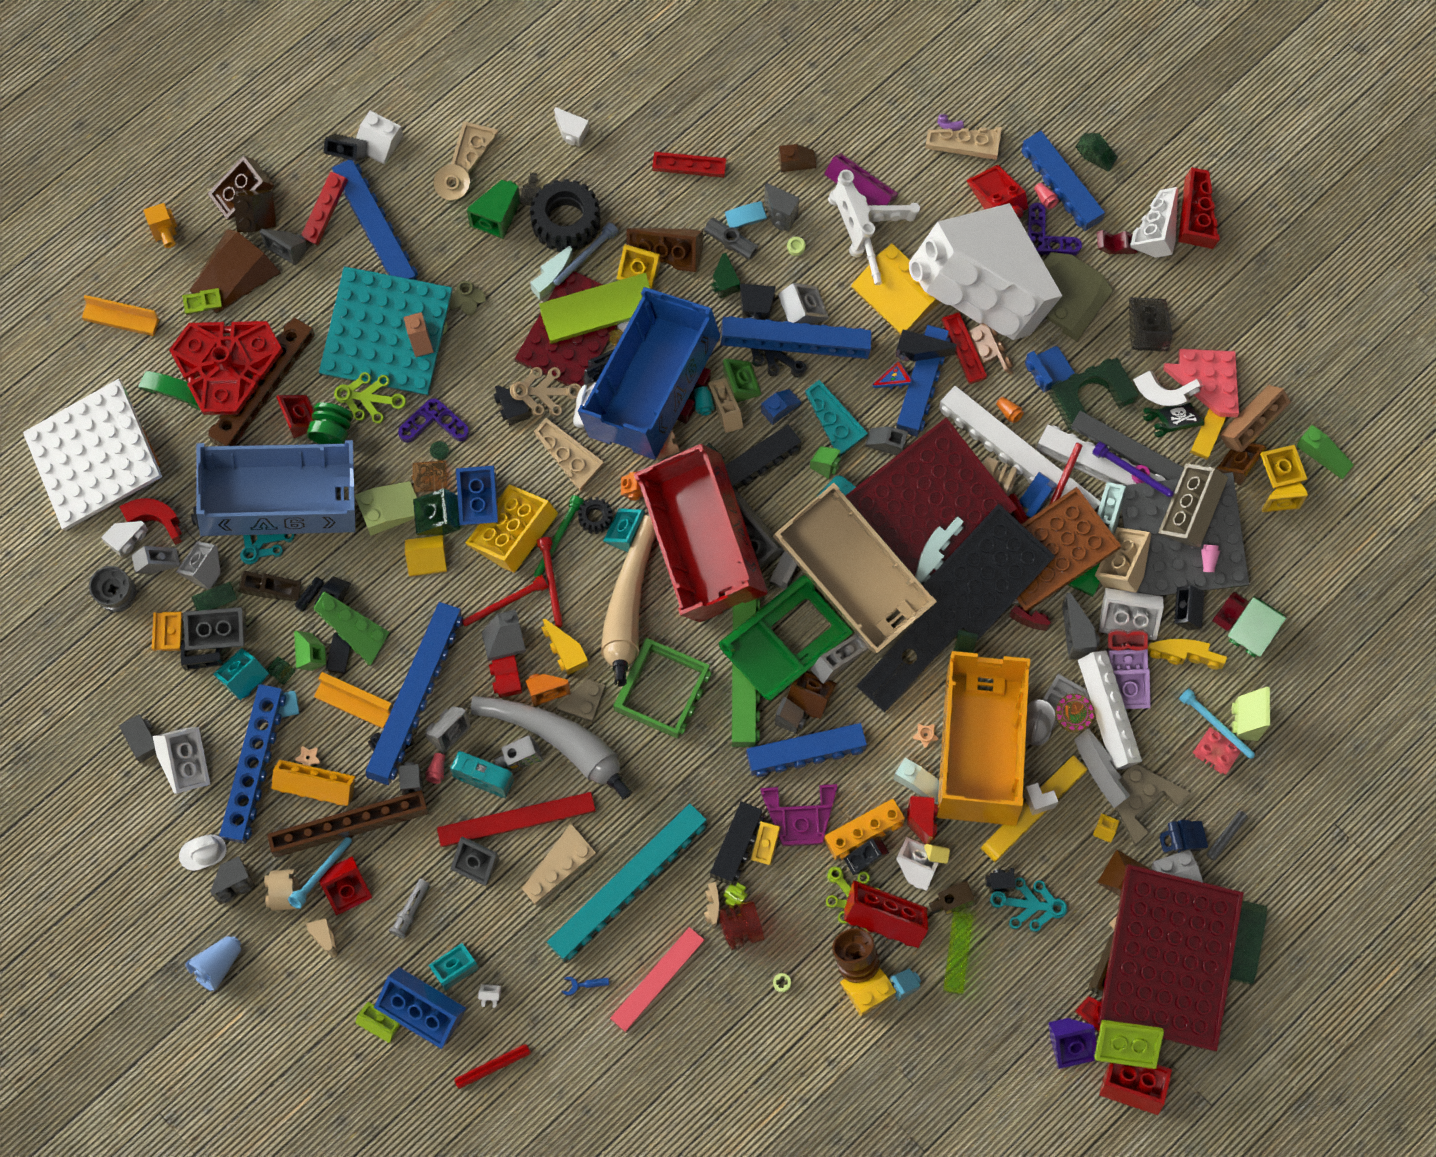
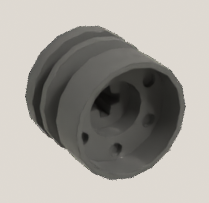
(103, 585)

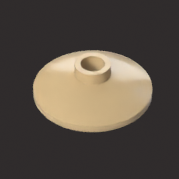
(448, 174)

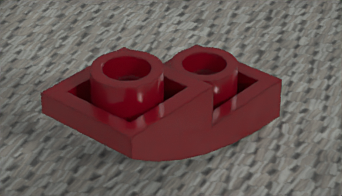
(1036, 621)

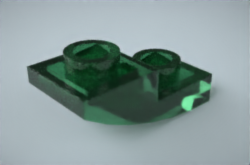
(214, 597)

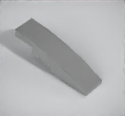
(1100, 768)

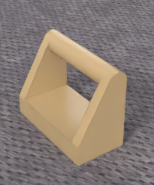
(323, 935)

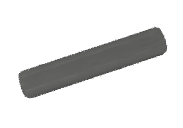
(1226, 835)

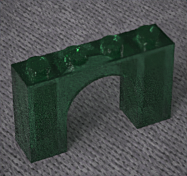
(1108, 374)

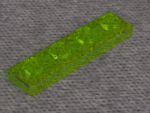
(957, 953)

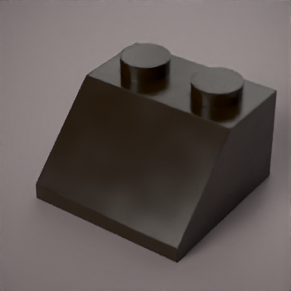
(254, 210)

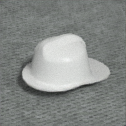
(202, 852)

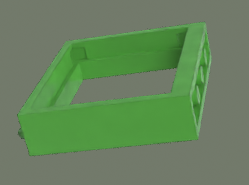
(648, 646)

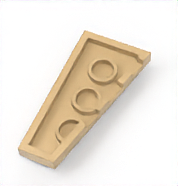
(571, 456)
(560, 863)

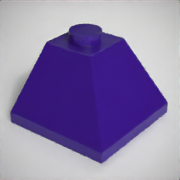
(1072, 1042)

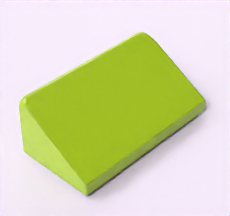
(377, 1022)

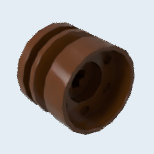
(856, 955)

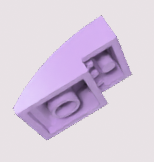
(1132, 676)

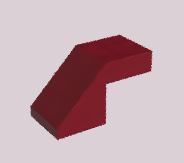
(1116, 243)
(1230, 611)

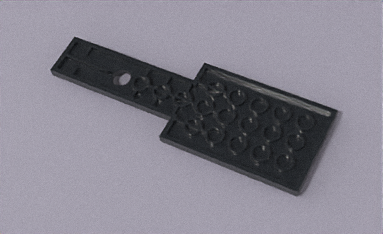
(970, 594)

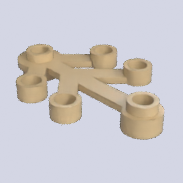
(542, 391)

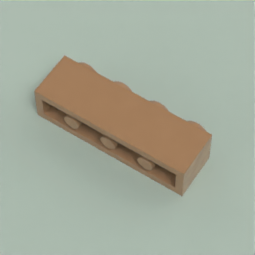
(1255, 418)

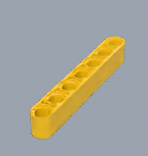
(1008, 835)

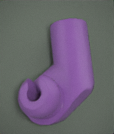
(944, 123)

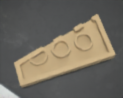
(975, 143)

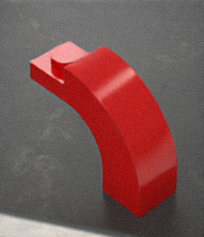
(153, 510)

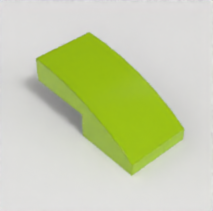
(202, 301)

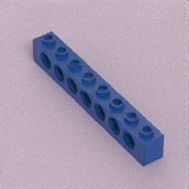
(264, 696)

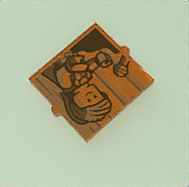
(429, 476)

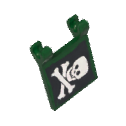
(1173, 418)

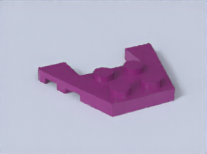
(800, 823)

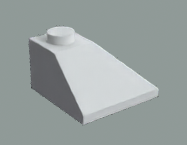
(915, 864)

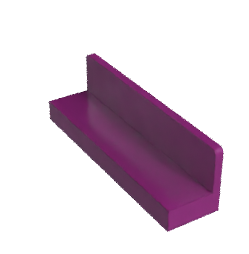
(866, 184)

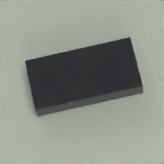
(338, 655)

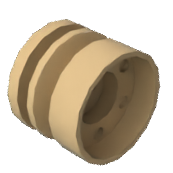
(1004, 479)

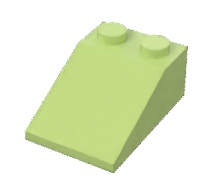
(386, 506)
(1251, 714)

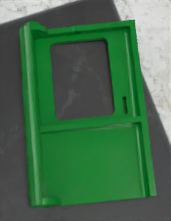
(764, 656)

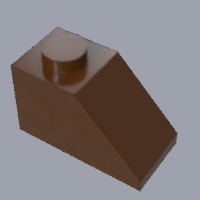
(795, 158)

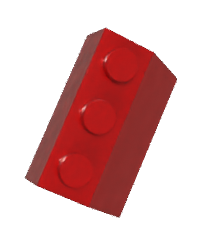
(1136, 1086)

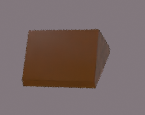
(1241, 462)

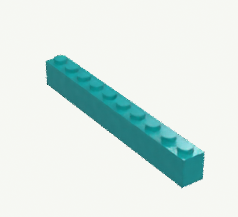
(626, 883)

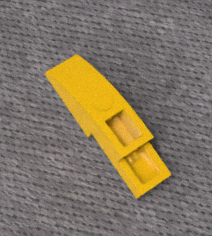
(1179, 649)

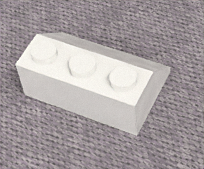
(1130, 612)

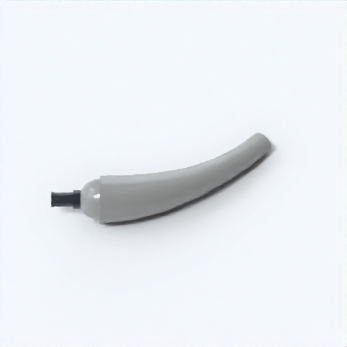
(575, 742)

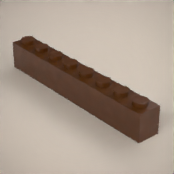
(347, 824)

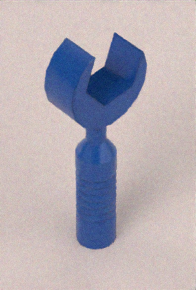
(588, 984)

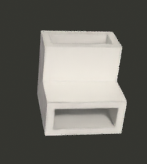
(1037, 801)

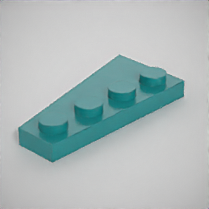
(836, 421)

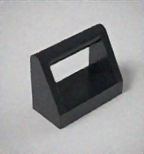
(200, 661)

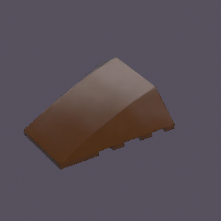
(234, 269)

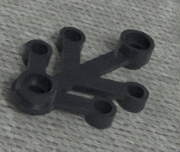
(770, 355)

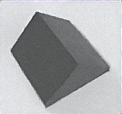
(474, 861)

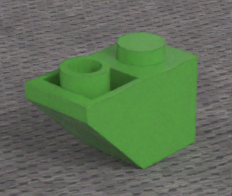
(826, 461)
(308, 651)

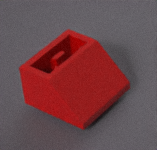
(920, 817)

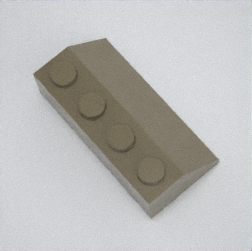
(1193, 504)

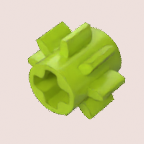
(735, 895)

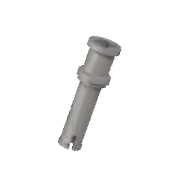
(407, 919)

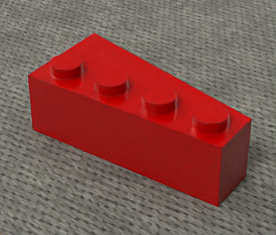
(1197, 212)

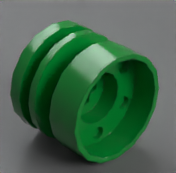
(329, 424)

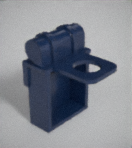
(1185, 836)

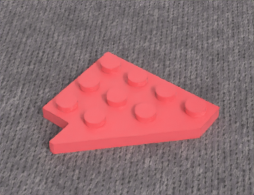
(1217, 375)

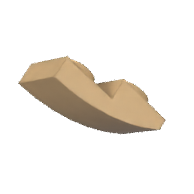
(712, 912)

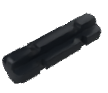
(309, 594)

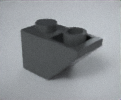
(887, 439)

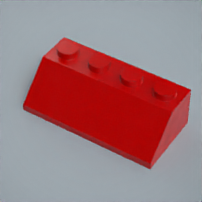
(886, 914)

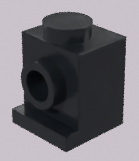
(1001, 881)

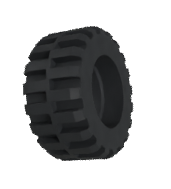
(559, 195)

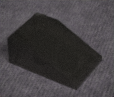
(1149, 324)

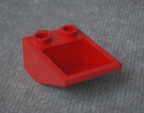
(997, 188)

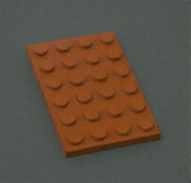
(1075, 537)

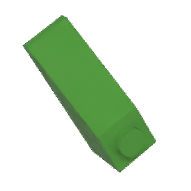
(1324, 451)

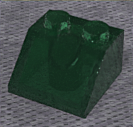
(436, 513)

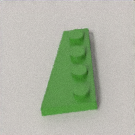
(358, 631)

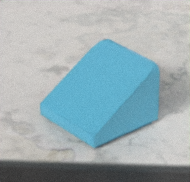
(291, 705)

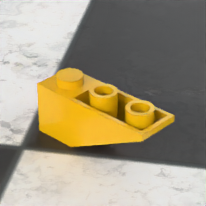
(569, 650)

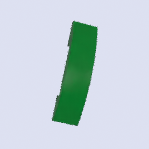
(168, 386)

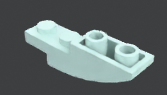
(930, 556)

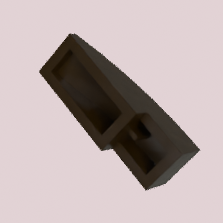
(269, 586)

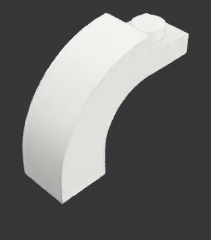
(1153, 391)

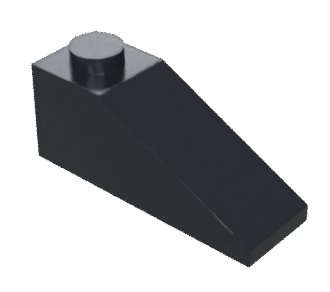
(922, 347)

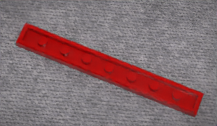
(516, 819)

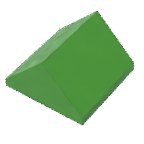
(741, 379)

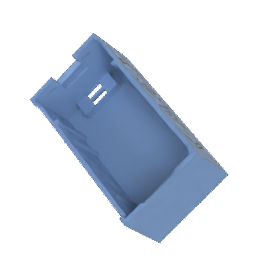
(274, 489)

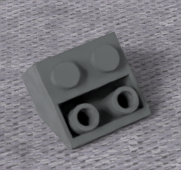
(231, 880)

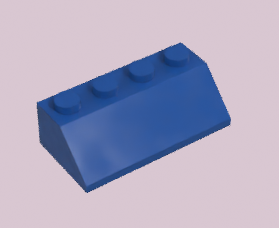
(419, 1007)

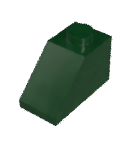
(724, 278)

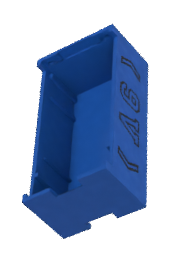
(650, 373)

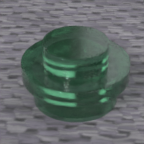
(439, 450)

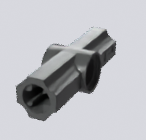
(739, 244)

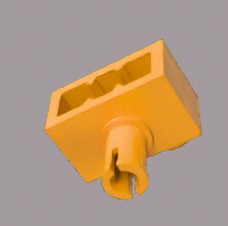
(161, 224)

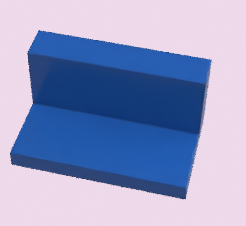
(1037, 494)

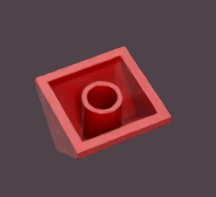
(297, 413)

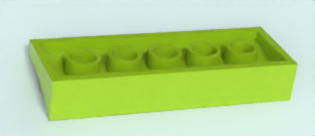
(592, 308)

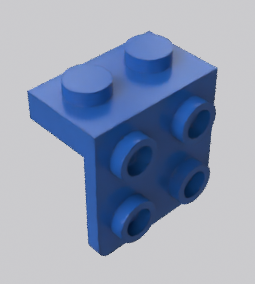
(1048, 367)

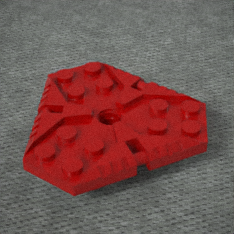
(225, 383)

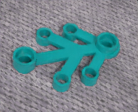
(256, 547)
(1031, 904)

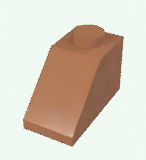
(418, 334)

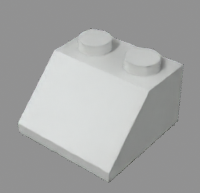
(381, 136)

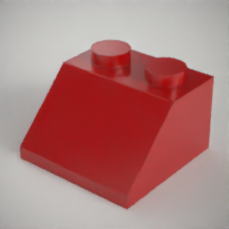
(344, 886)

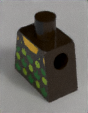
(962, 898)

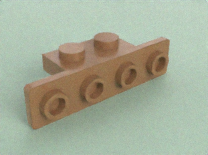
(989, 347)

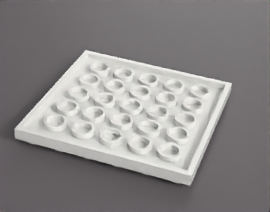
(92, 454)

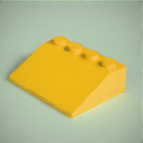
(899, 296)
(520, 523)

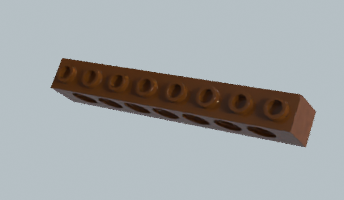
(293, 350)

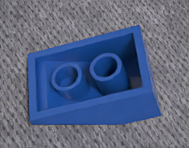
(477, 495)

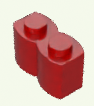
(1134, 639)
(506, 676)

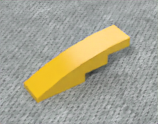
(1207, 435)

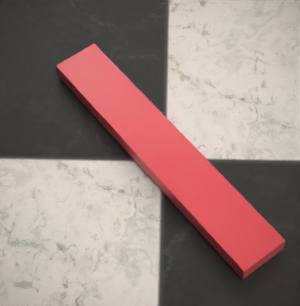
(657, 979)

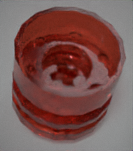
(741, 925)

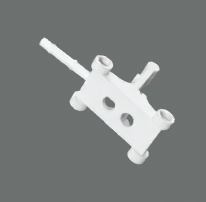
(859, 215)

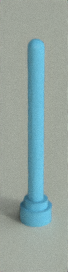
(1190, 699)
(298, 898)

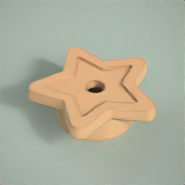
(925, 739)
(304, 753)

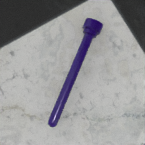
(1102, 451)

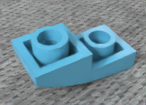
(746, 214)

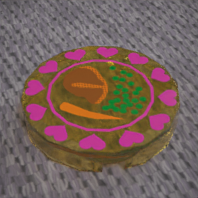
(1074, 713)

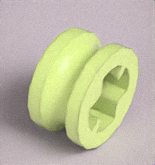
(777, 978)

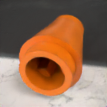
(1010, 410)

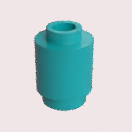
(703, 401)

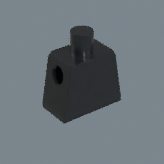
(756, 301)

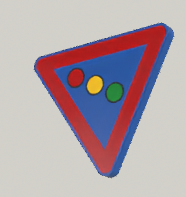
(893, 376)

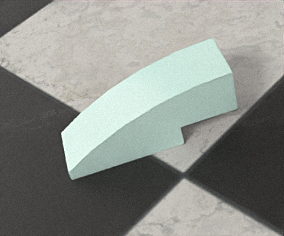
(550, 270)

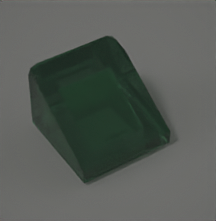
(280, 670)

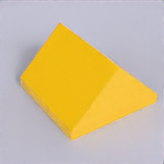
(638, 261)
(425, 555)

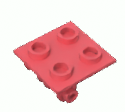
(1217, 750)

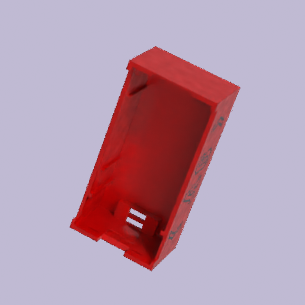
(701, 533)

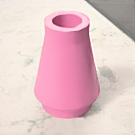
(1209, 557)

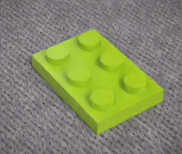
(1129, 1044)

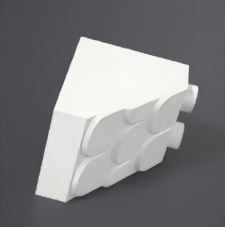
(987, 271)

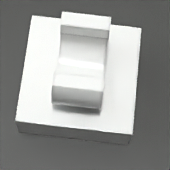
(489, 992)

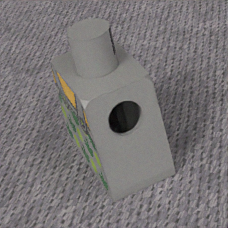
(520, 754)

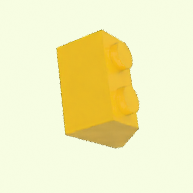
(869, 994)

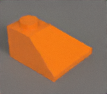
(546, 688)

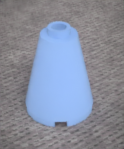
(214, 962)

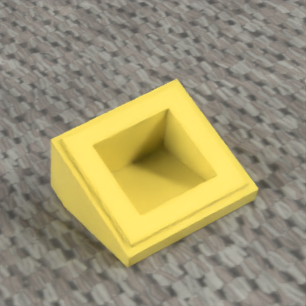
(937, 853)

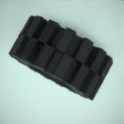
(595, 505)

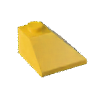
(1283, 466)
(1286, 498)

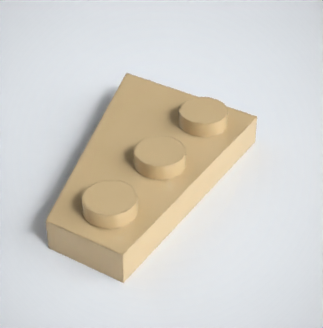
(472, 144)

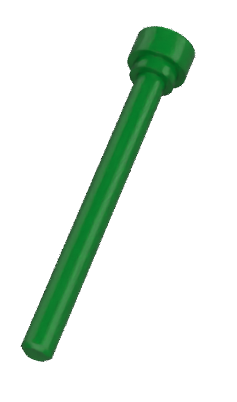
(574, 505)

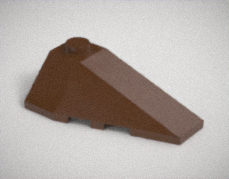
(676, 246)

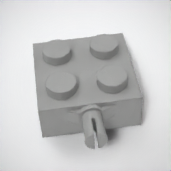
(1061, 687)

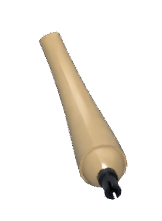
(621, 623)

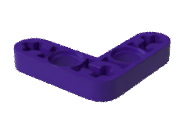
(1044, 241)
(430, 416)

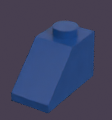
(779, 405)

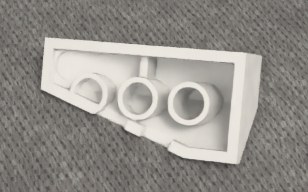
(1158, 227)

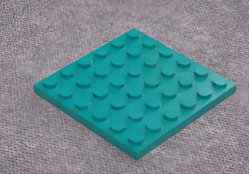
(371, 334)

